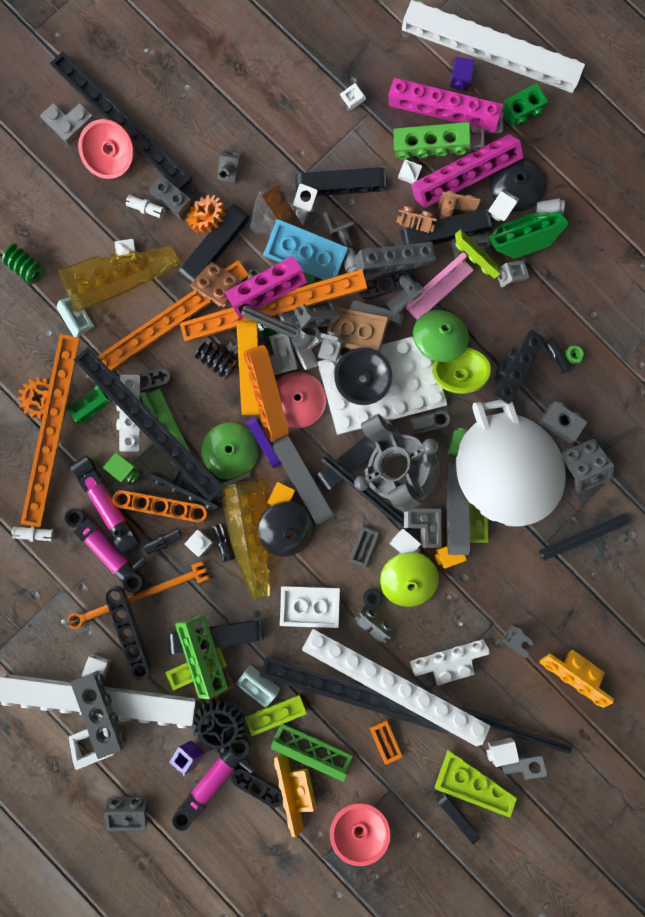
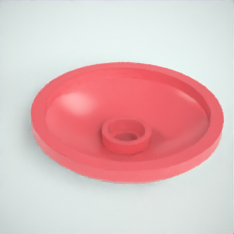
(95, 150)
(312, 403)
(360, 847)

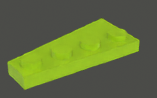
(469, 784)

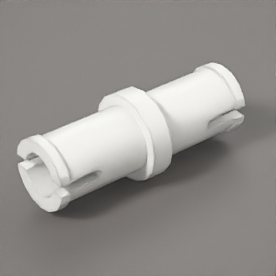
(145, 206)
(32, 534)

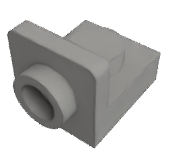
(512, 272)
(330, 347)

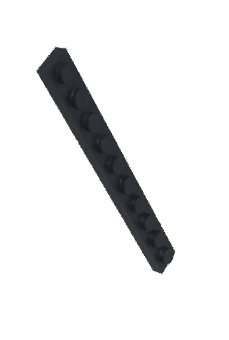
(110, 110)
(148, 424)
(341, 691)

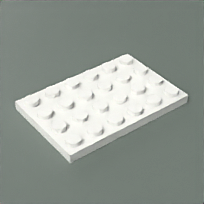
(410, 393)

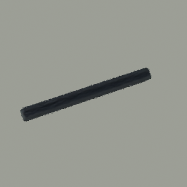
(369, 494)
(522, 732)

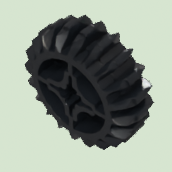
(206, 732)

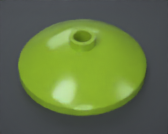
(464, 374)
(406, 570)

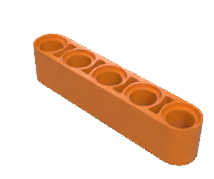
(266, 392)
(152, 502)

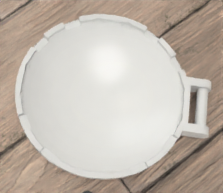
(510, 467)

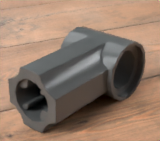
(428, 423)

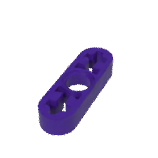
(263, 442)

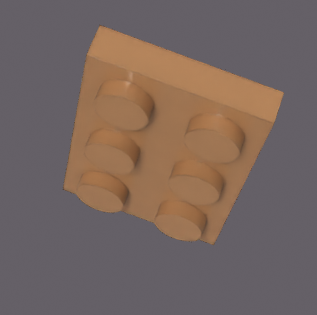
(360, 329)

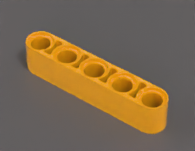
(246, 340)

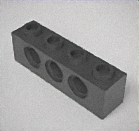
(395, 258)
(102, 745)

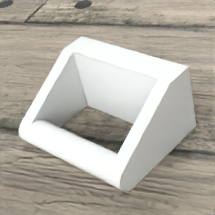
(79, 760)

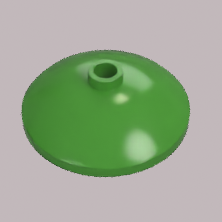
(437, 343)
(243, 454)

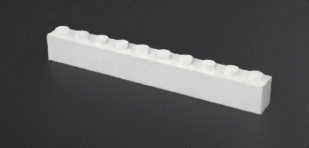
(492, 46)
(396, 688)
(126, 703)

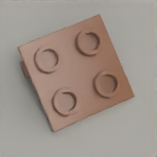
(454, 203)
(409, 212)
(214, 283)

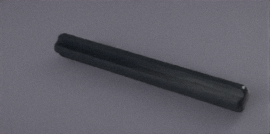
(583, 537)

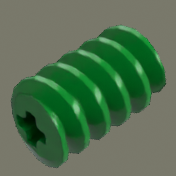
(22, 264)

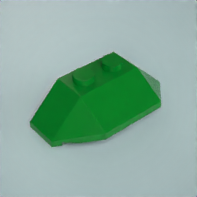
(528, 233)

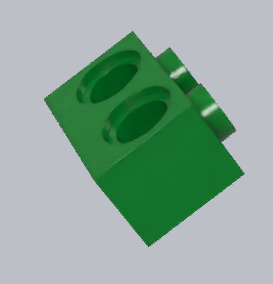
(522, 102)

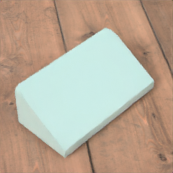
(77, 322)
(257, 687)

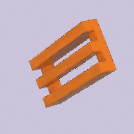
(379, 726)

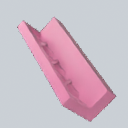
(440, 286)

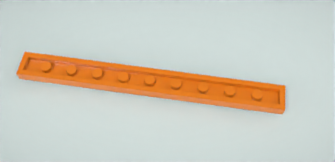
(309, 295)
(161, 324)
(50, 430)

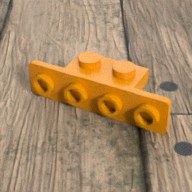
(579, 674)
(296, 793)

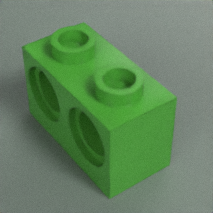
(122, 469)

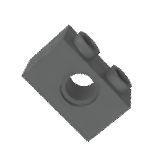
(171, 198)
(552, 422)

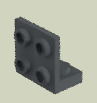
(588, 465)

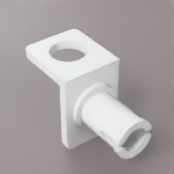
(304, 207)

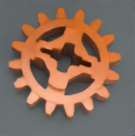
(206, 214)
(32, 400)

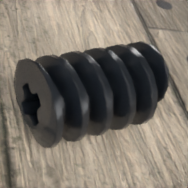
(215, 359)

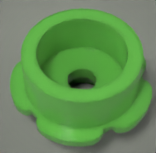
(576, 350)

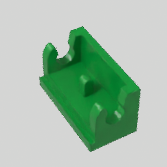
(88, 405)

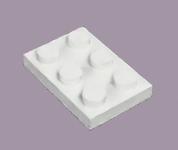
(309, 607)

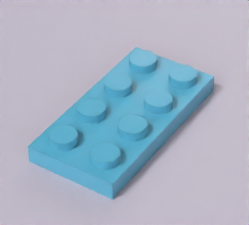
(313, 253)

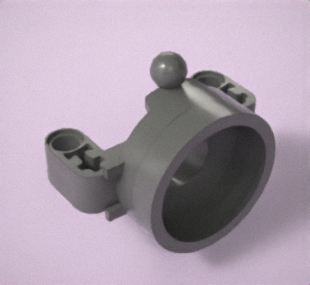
(421, 472)

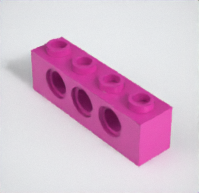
(267, 286)

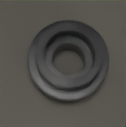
(377, 602)

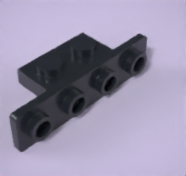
(516, 366)
(181, 484)

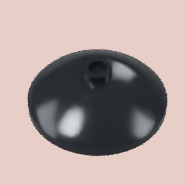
(527, 191)
(365, 363)
(285, 518)

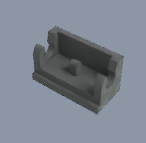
(317, 316)
(514, 639)

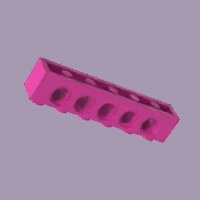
(445, 104)
(467, 170)

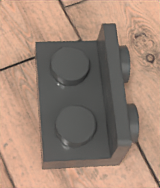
(126, 814)

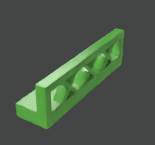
(158, 406)
(195, 658)
(309, 759)

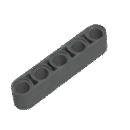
(302, 480)
(457, 514)

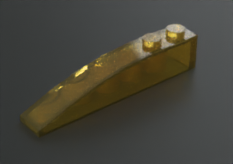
(108, 277)
(243, 507)

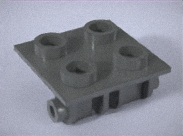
(410, 291)

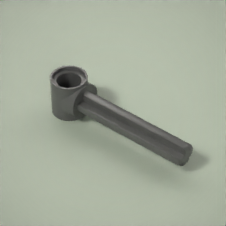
(300, 336)

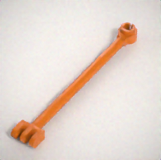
(196, 573)

